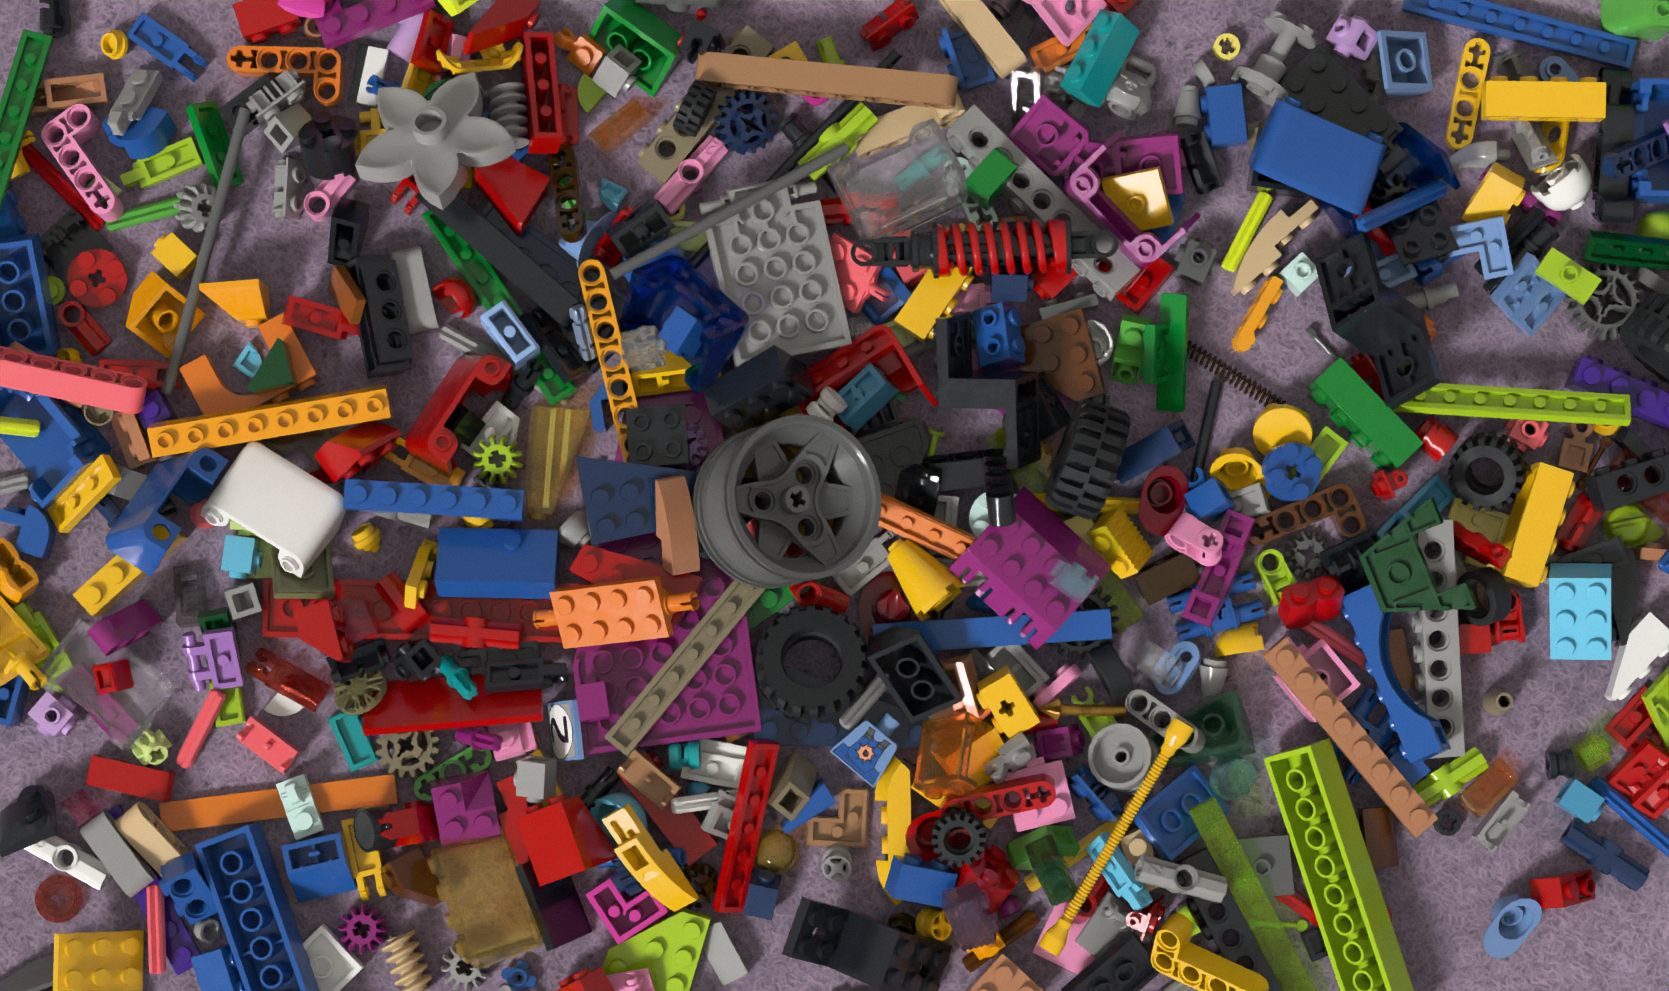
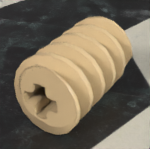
(407, 962)

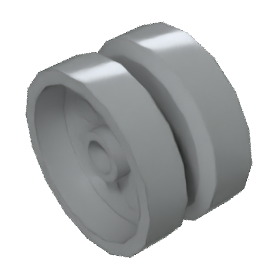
(1109, 750)

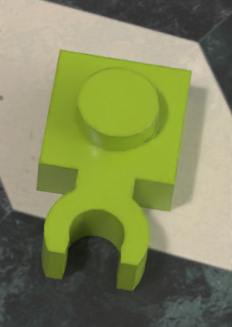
(1093, 724)

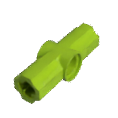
(847, 131)
(1451, 776)

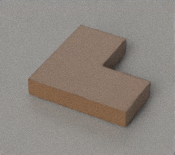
(850, 825)

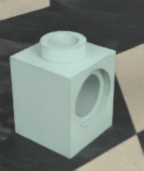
(1298, 274)

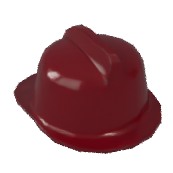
(1162, 499)

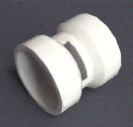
(827, 405)

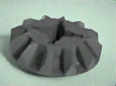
(1295, 560)

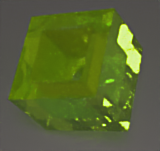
(1592, 751)

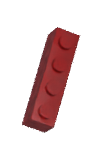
(541, 93)
(680, 829)

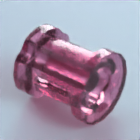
(80, 808)

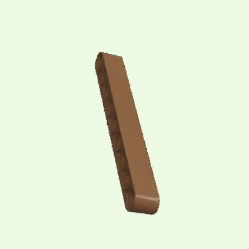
(827, 80)

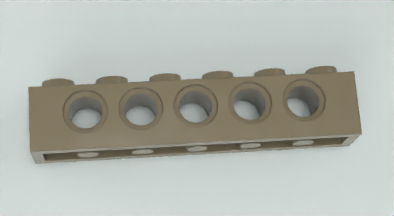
(663, 167)

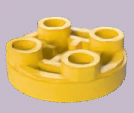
(1281, 425)

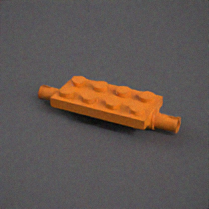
(614, 612)

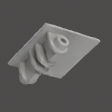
(292, 94)
(1107, 927)

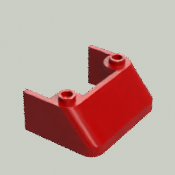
(876, 347)

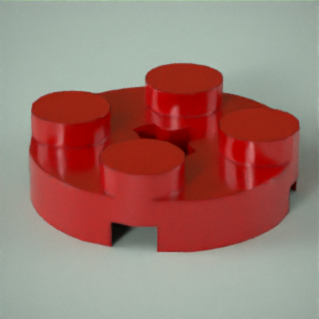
(82, 287)

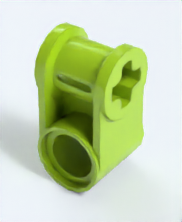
(1276, 578)

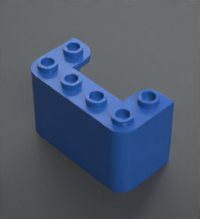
(1651, 107)

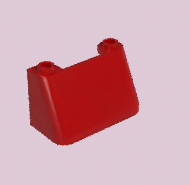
(428, 437)

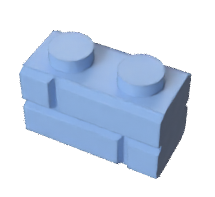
(509, 335)

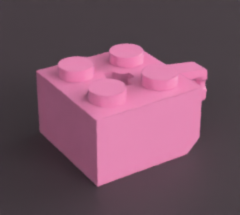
(1331, 669)
(1058, 811)

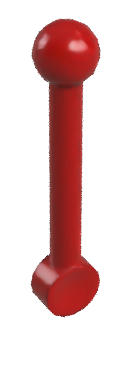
(701, 14)

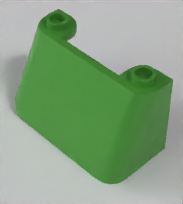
(1635, 18)

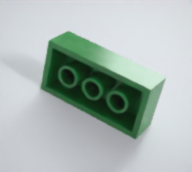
(1363, 415)

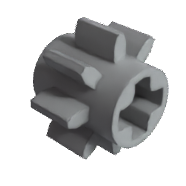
(1053, 84)

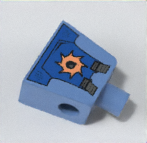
(868, 748)

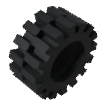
(959, 819)

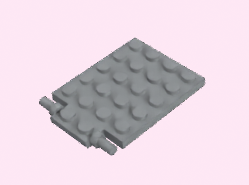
(779, 271)

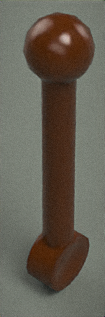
(1605, 443)

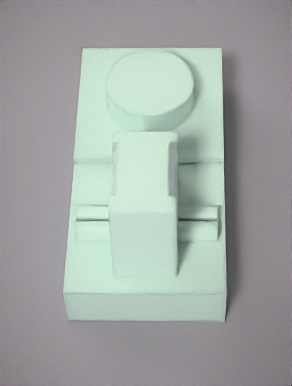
(300, 806)

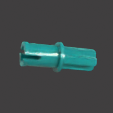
(457, 677)

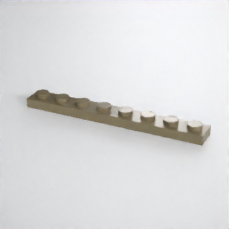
(682, 666)

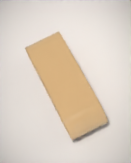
(150, 836)

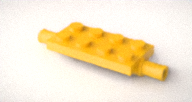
(19, 649)

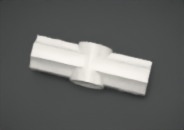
(84, 865)

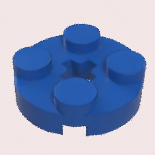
(1275, 473)

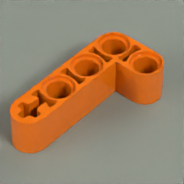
(286, 59)

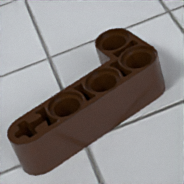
(1325, 509)

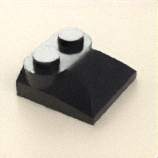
(27, 820)

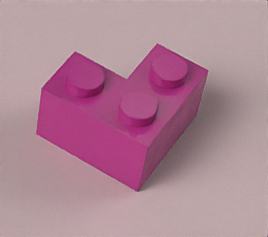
(620, 913)

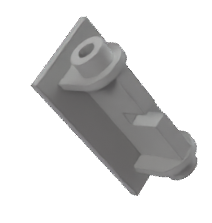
(1532, 145)
(290, 176)

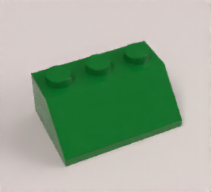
(643, 36)

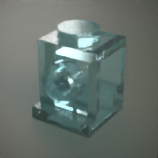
(1072, 580)

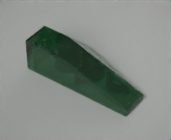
(1224, 726)

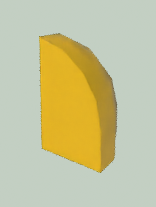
(1239, 640)

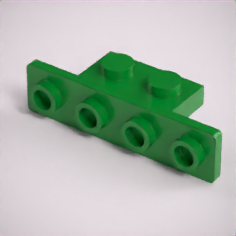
(1166, 352)

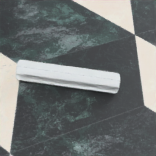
(695, 802)

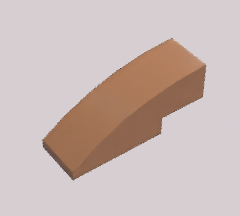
(61, 93)
(676, 526)

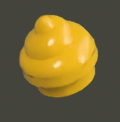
(366, 537)

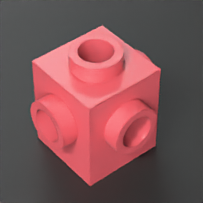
(1516, 432)

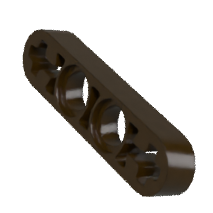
(568, 192)

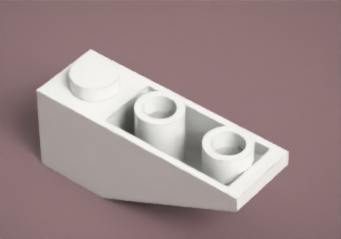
(1645, 642)

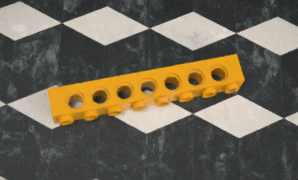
(269, 420)

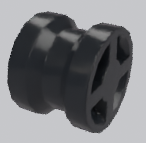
(1559, 764)

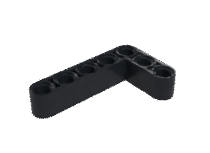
(979, 469)

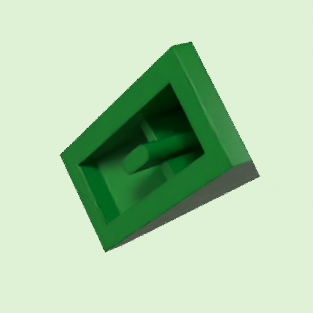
(990, 178)

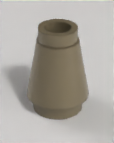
(1491, 704)

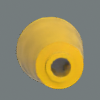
(923, 578)

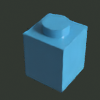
(1579, 801)

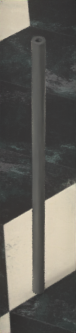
(206, 250)

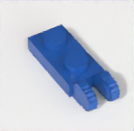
(164, 45)

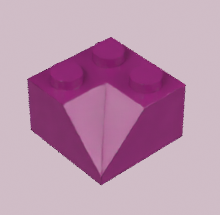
(465, 807)

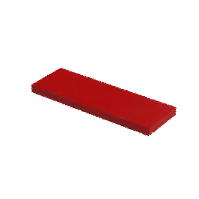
(438, 706)

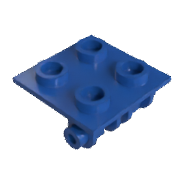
(1101, 809)

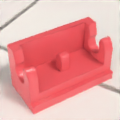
(269, 744)

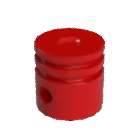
(1436, 437)

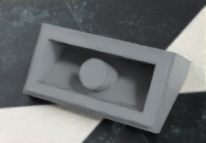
(723, 954)

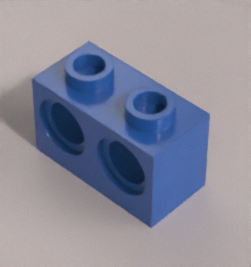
(191, 893)

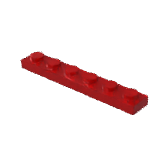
(746, 826)

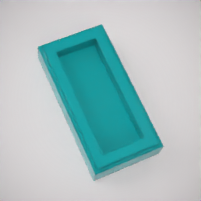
(354, 745)

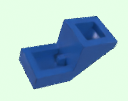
(596, 405)

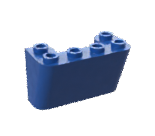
(186, 476)

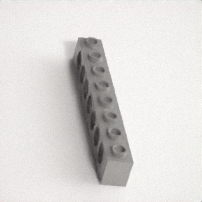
(1039, 187)
(1446, 649)

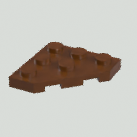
(1065, 353)

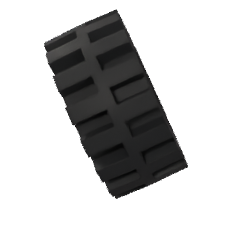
(695, 108)

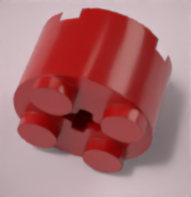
(992, 874)

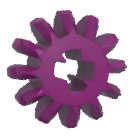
(361, 939)

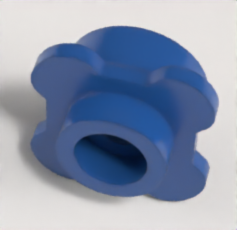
(520, 969)

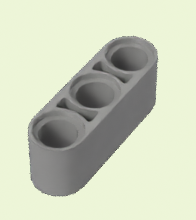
(415, 290)
(1155, 711)
(117, 854)

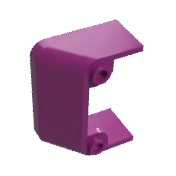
(1085, 192)

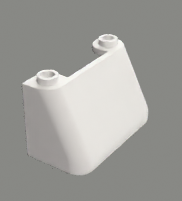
(277, 505)

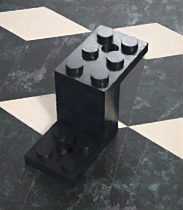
(1377, 320)
(982, 389)
(865, 948)

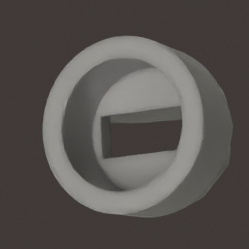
(207, 936)

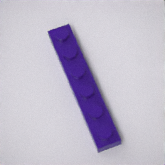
(179, 941)

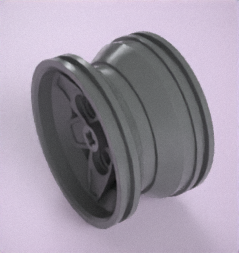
(848, 497)

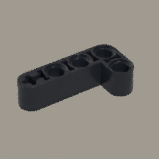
(1611, 194)

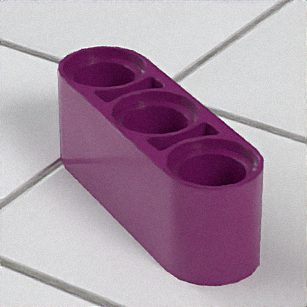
(124, 627)

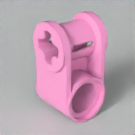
(1195, 539)

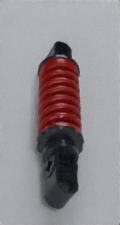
(953, 248)

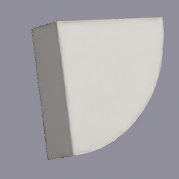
(282, 706)

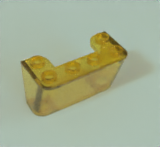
(484, 900)

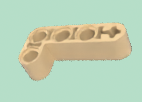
(896, 126)

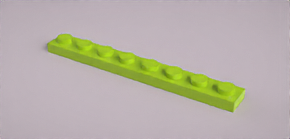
(1522, 404)

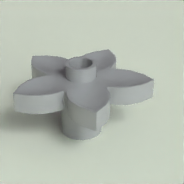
(434, 139)

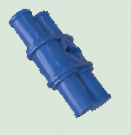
(1228, 616)
(1379, 733)

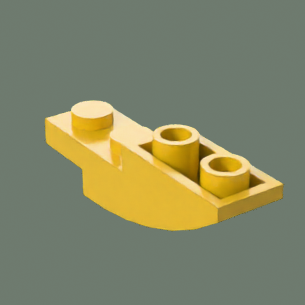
(644, 860)

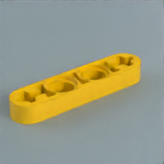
(1470, 95)

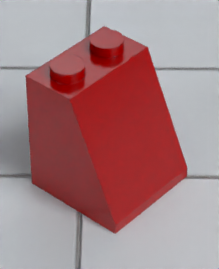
(563, 839)

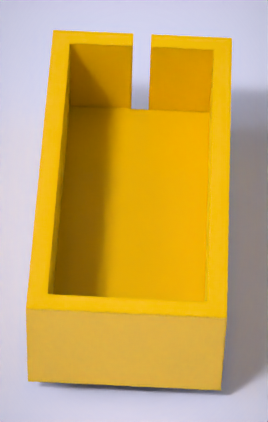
(1534, 522)

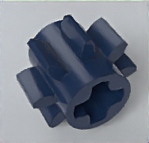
(625, 880)

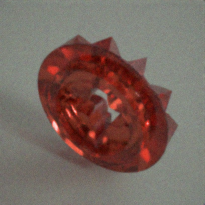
(48, 908)

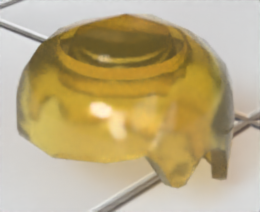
(777, 851)

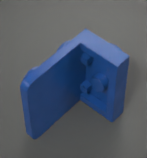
(966, 60)

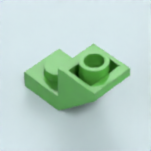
(1128, 350)
(1063, 836)

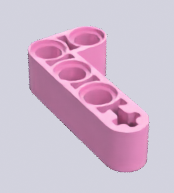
(85, 168)

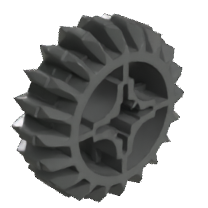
(1615, 305)

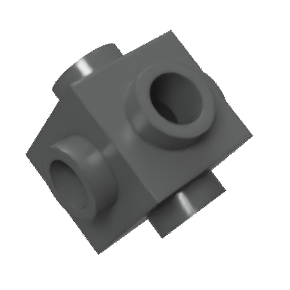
(1188, 268)

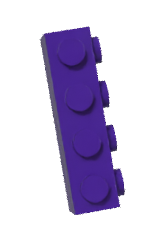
(1646, 399)

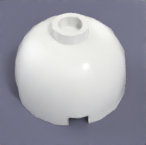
(1567, 185)

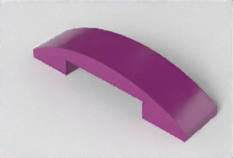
(1218, 579)

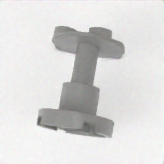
(1268, 70)

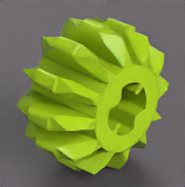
(503, 451)

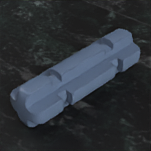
(583, 332)

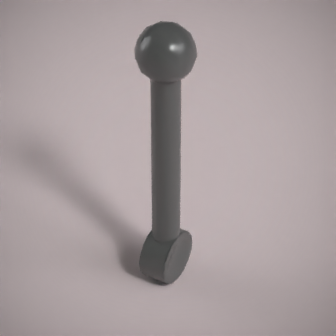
(1323, 345)

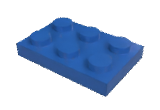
(1166, 815)

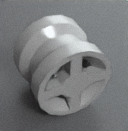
(837, 870)

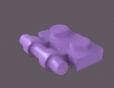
(222, 656)

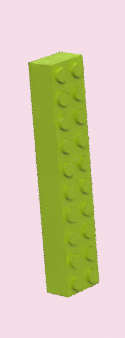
(1337, 869)

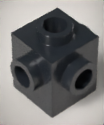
(425, 660)

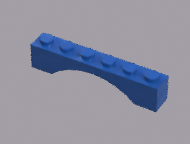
(435, 500)
(1419, 733)

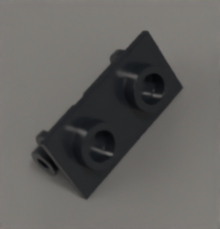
(56, 18)
(1201, 163)
(368, 655)

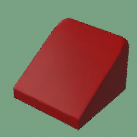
(113, 676)

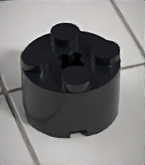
(329, 146)

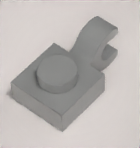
(1012, 756)

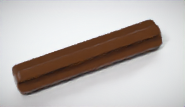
(1009, 935)

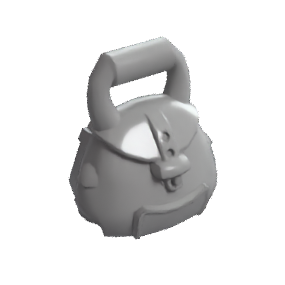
(1131, 92)

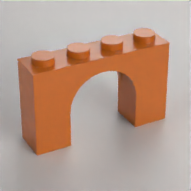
(215, 397)

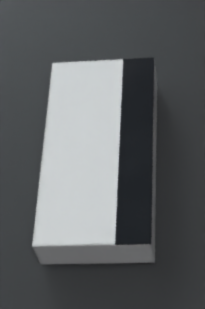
(369, 62)

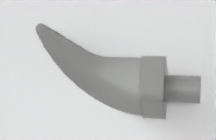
(1478, 155)

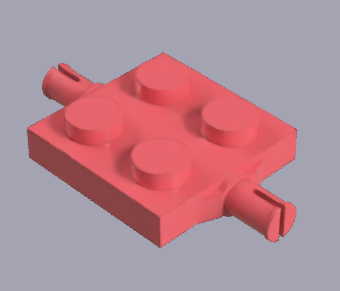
(855, 281)

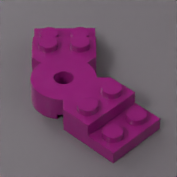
(1062, 143)

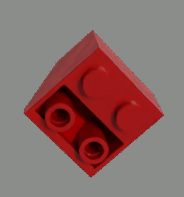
(355, 449)
(323, 628)

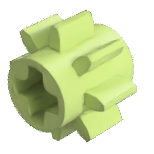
(152, 748)

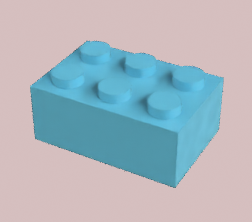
(1580, 611)

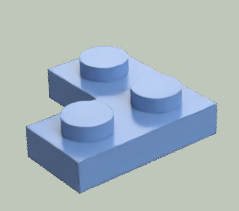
(1490, 240)

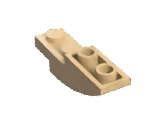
(1262, 253)

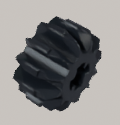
(1389, 187)

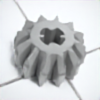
(188, 204)
(464, 977)

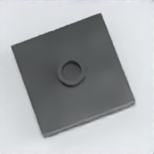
(1271, 862)

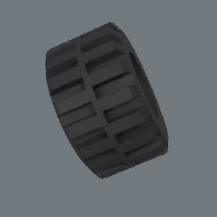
(1470, 488)

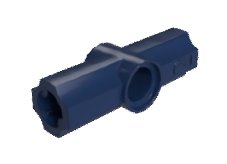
(1605, 855)

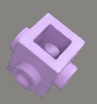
(1352, 37)
(44, 714)

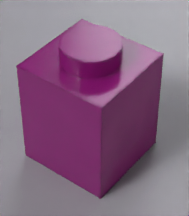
(593, 700)

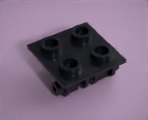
(1422, 235)
(67, 240)
(657, 435)
(1345, 563)

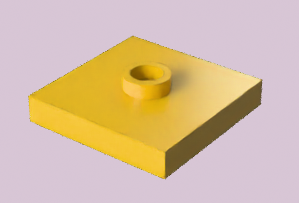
(1141, 197)

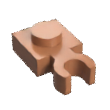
(1575, 452)

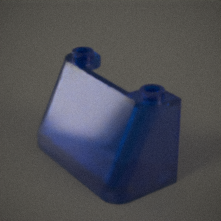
(674, 282)

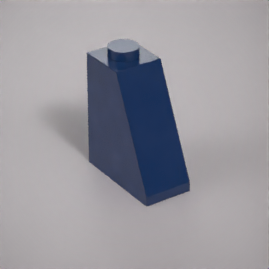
(1154, 450)

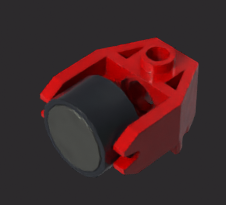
(381, 828)

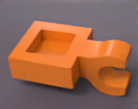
(584, 51)

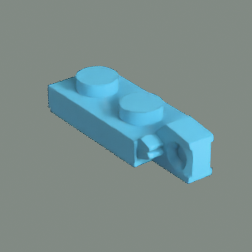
(1120, 875)

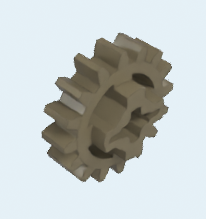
(402, 756)

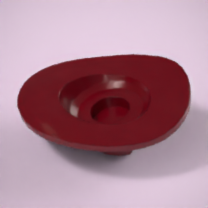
(883, 603)

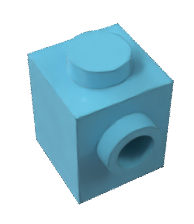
(241, 556)

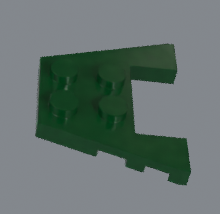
(1402, 574)

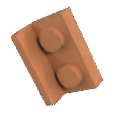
(132, 440)

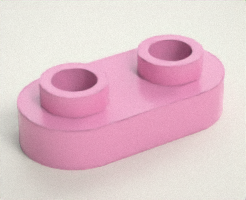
(1065, 677)

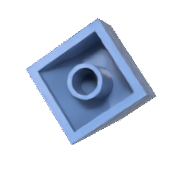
(1404, 63)

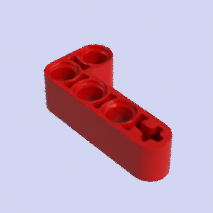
(1000, 805)

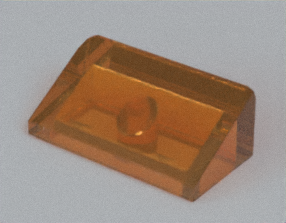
(620, 126)

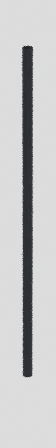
(791, 162)

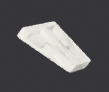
(498, 422)

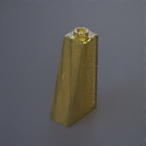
(551, 453)

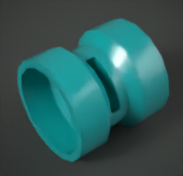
(692, 755)

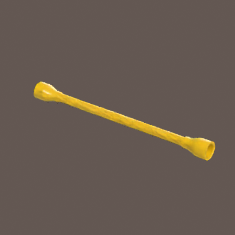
(1056, 936)

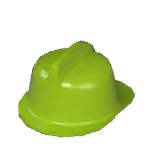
(1632, 524)

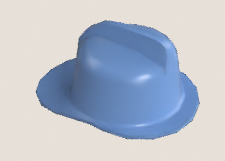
(584, 249)
(1511, 924)

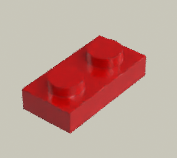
(432, 35)

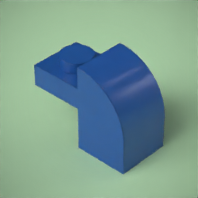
(145, 136)
(36, 530)

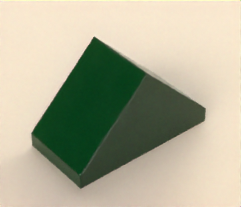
(275, 370)

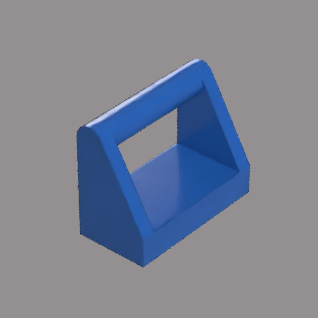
(899, 291)

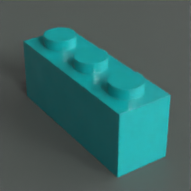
(1100, 58)

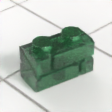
(1051, 870)

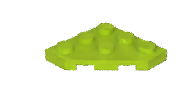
(665, 948)

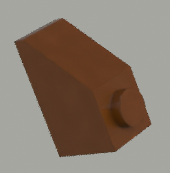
(411, 878)

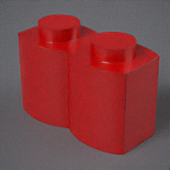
(1311, 602)

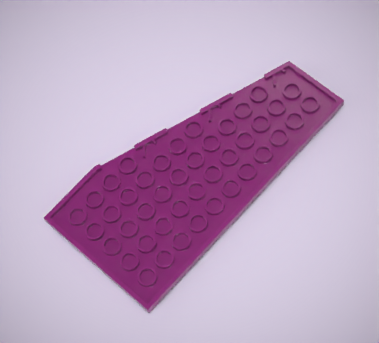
(724, 691)

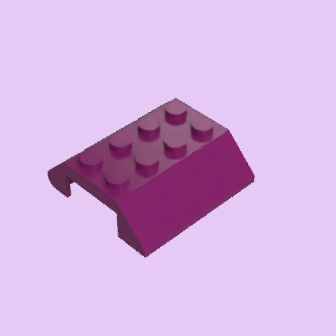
(1019, 563)

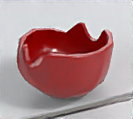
(457, 290)

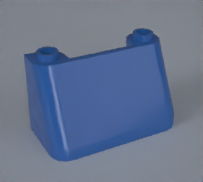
(1318, 156)
(61, 450)

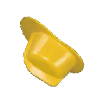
(1237, 469)

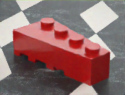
(604, 566)

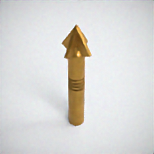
(1056, 708)

